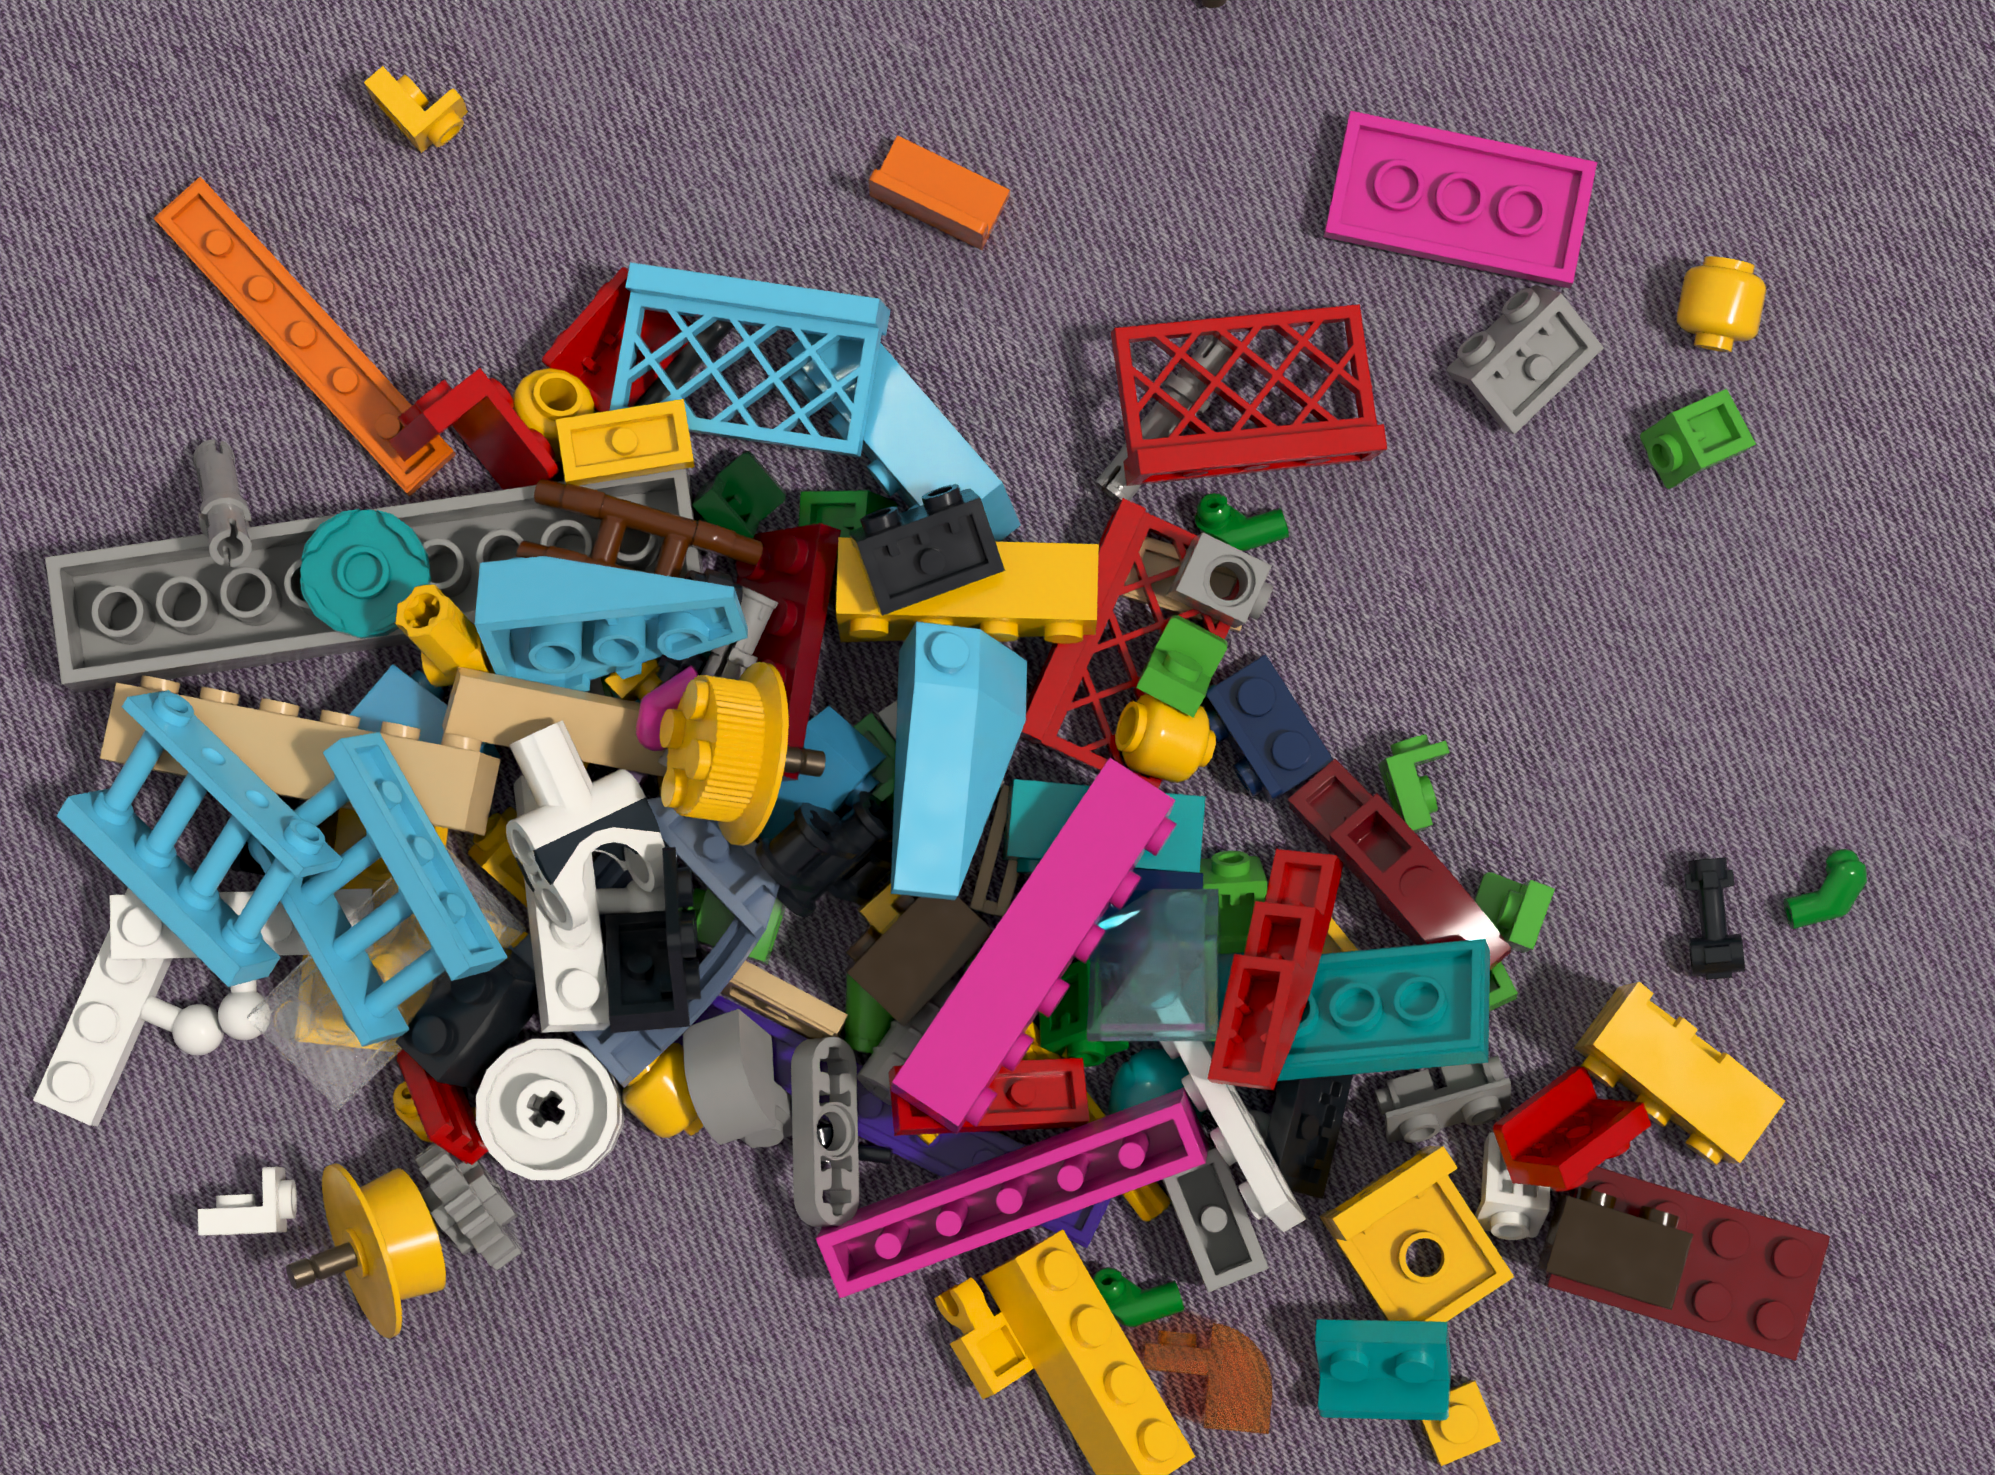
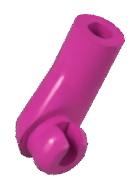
(656, 703)

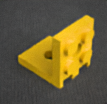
(1411, 1205)

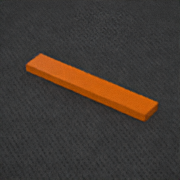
(298, 330)

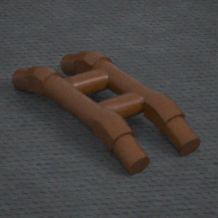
(619, 513)

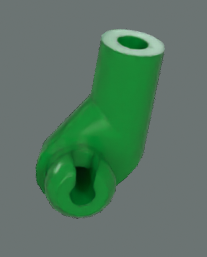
(1236, 529)
(1835, 897)
(1134, 1305)

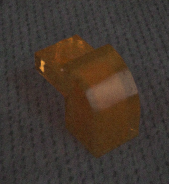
(1234, 1372)

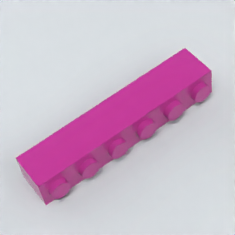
(1033, 947)
(1014, 1192)

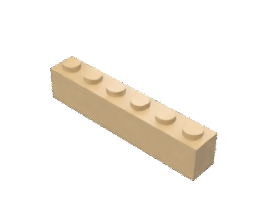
(287, 751)

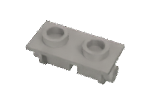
(1419, 1111)

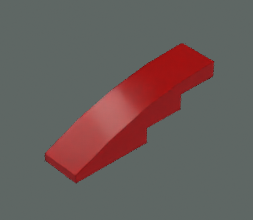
(1277, 970)

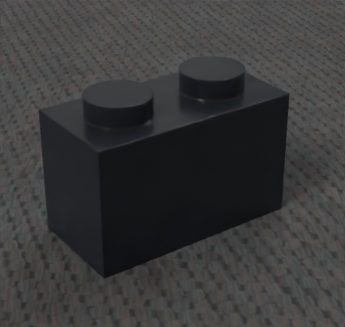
(471, 1022)

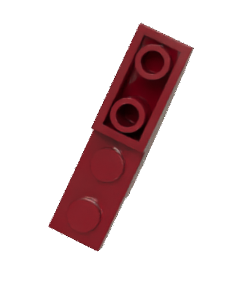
(1392, 862)

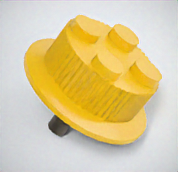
(731, 751)

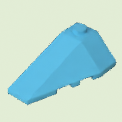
(586, 620)
(954, 741)

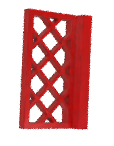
(1256, 448)
(1068, 663)

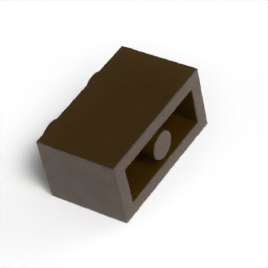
(915, 952)
(1615, 1249)

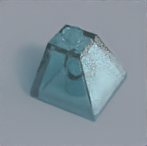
(1158, 969)

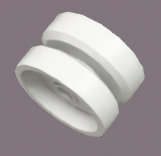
(512, 1116)

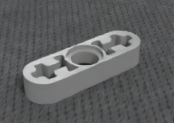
(843, 1176)

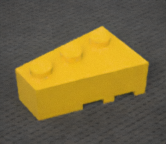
(1678, 1075)

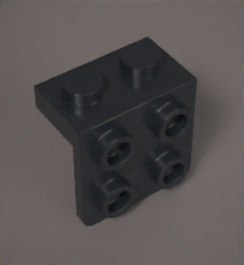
(649, 955)

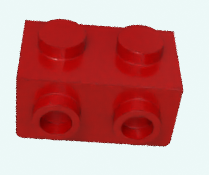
(594, 342)
(1566, 1132)

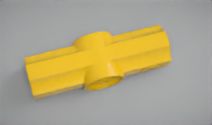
(441, 634)

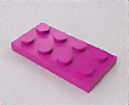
(1460, 199)

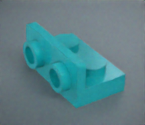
(1383, 1369)

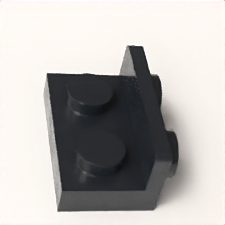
(926, 548)
(1307, 1129)

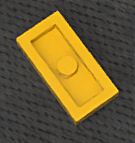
(625, 443)

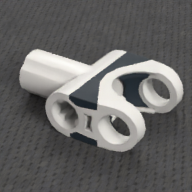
(576, 820)

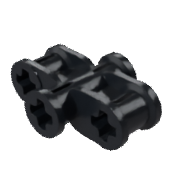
(830, 854)

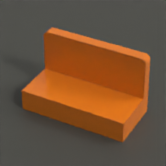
(938, 192)

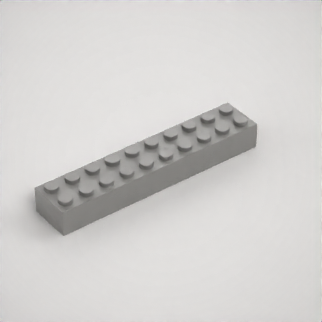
(180, 614)

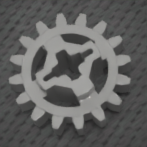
(469, 1206)

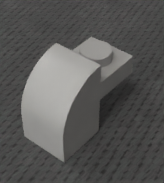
(733, 1081)

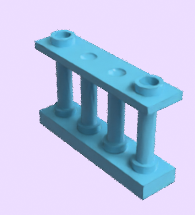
(149, 861)
(426, 885)

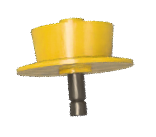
(381, 1243)

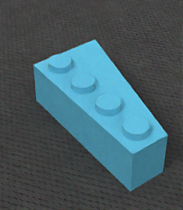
(905, 434)

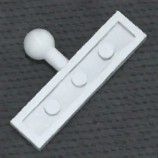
(142, 935)
(572, 962)
(105, 1028)
(1238, 1136)

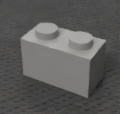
(1215, 1223)

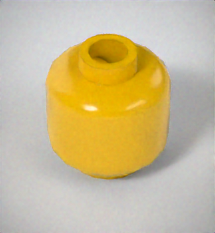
(1721, 303)
(551, 396)
(1164, 739)
(662, 1097)

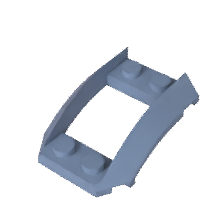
(738, 883)

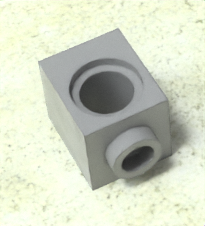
(1193, 587)

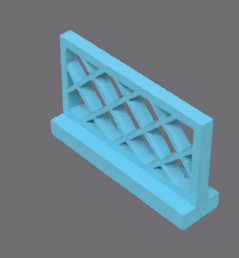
(761, 305)

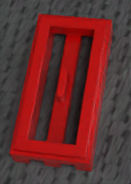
(443, 1111)

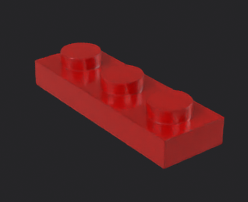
(1030, 1097)

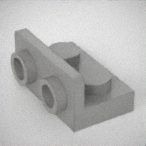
(1525, 356)

